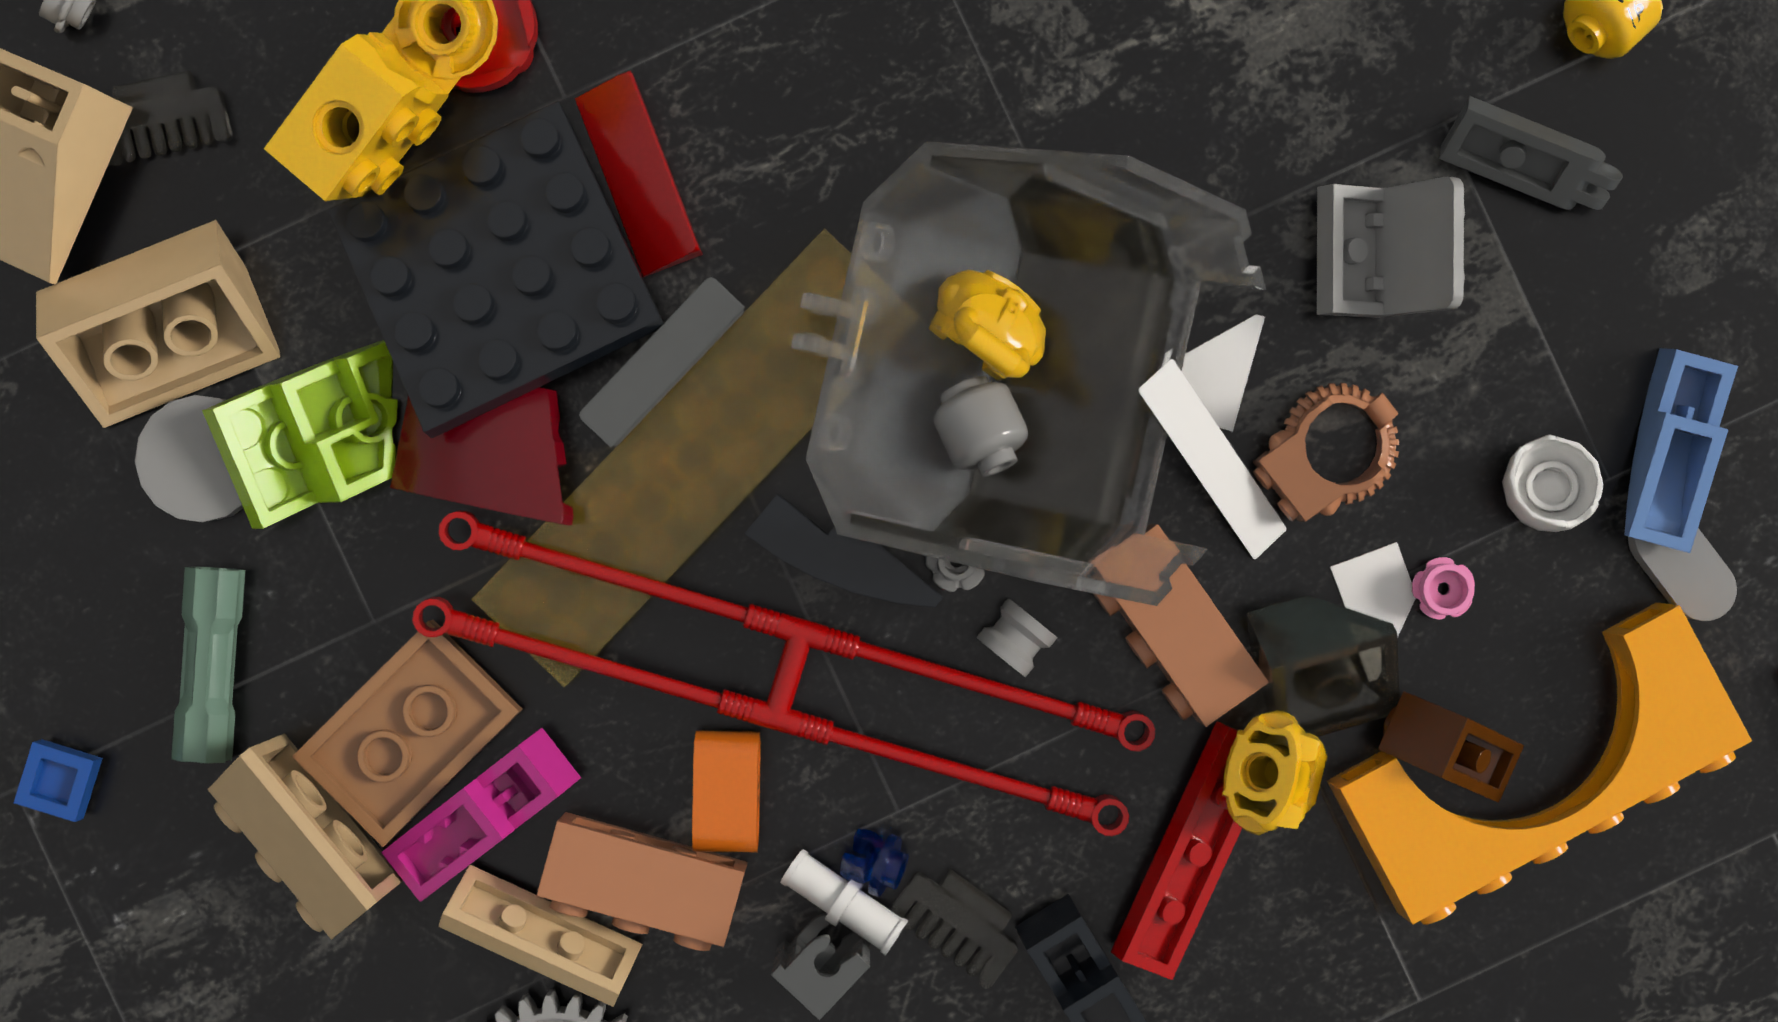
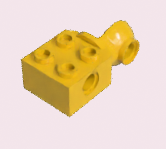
(381, 98)

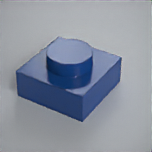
(58, 780)

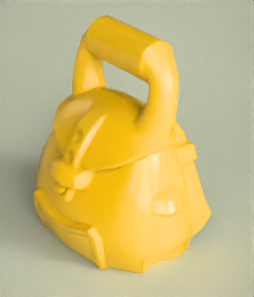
(991, 321)
(1273, 773)

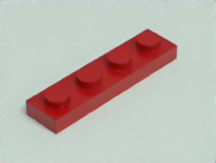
(1183, 867)

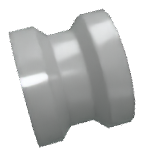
(1016, 637)

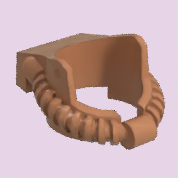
(1290, 472)

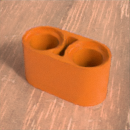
(726, 791)

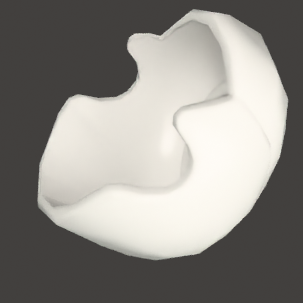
(1552, 484)

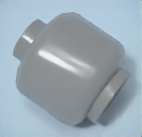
(980, 425)

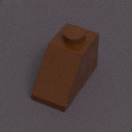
(1450, 746)

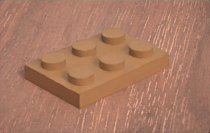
(407, 733)

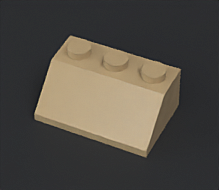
(155, 324)
(303, 836)

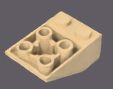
(51, 161)

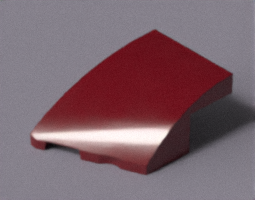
(491, 462)

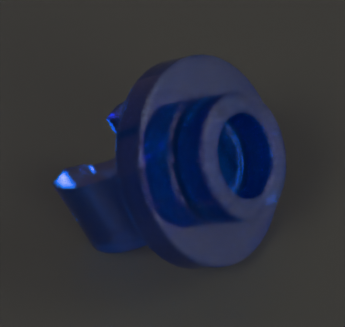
(883, 865)

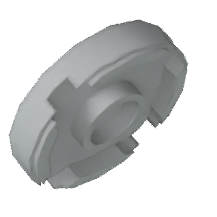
(183, 465)

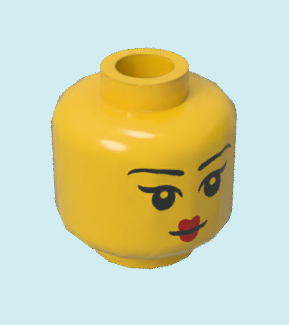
(1610, 24)

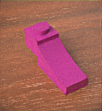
(481, 814)

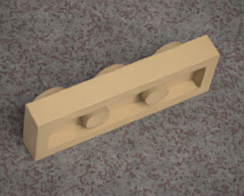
(538, 937)

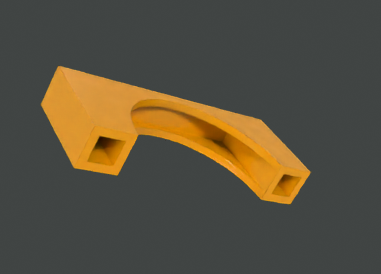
(1665, 727)

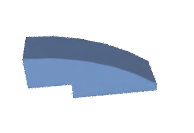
(1677, 448)

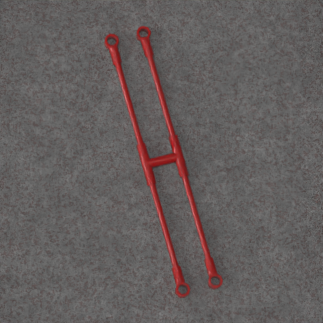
(799, 638)

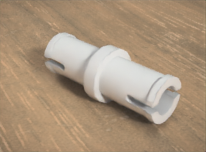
(844, 901)

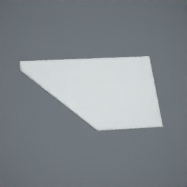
(1221, 369)
(1377, 585)

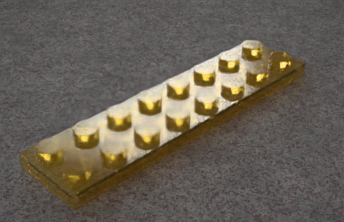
(678, 468)

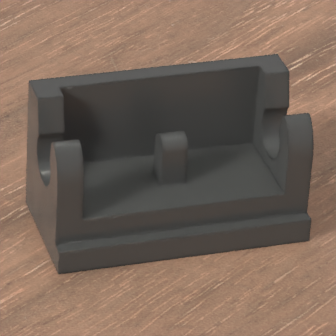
(816, 969)

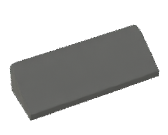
(662, 362)

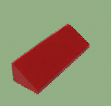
(638, 174)

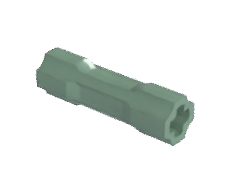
(205, 709)

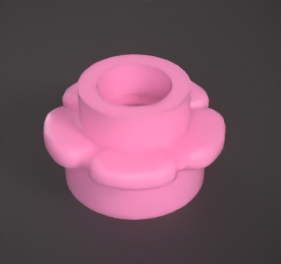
(1460, 591)

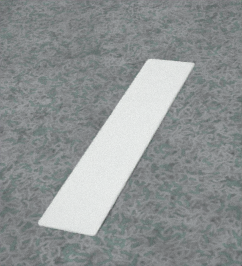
(1212, 458)

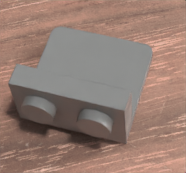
(1390, 248)

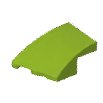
(309, 435)

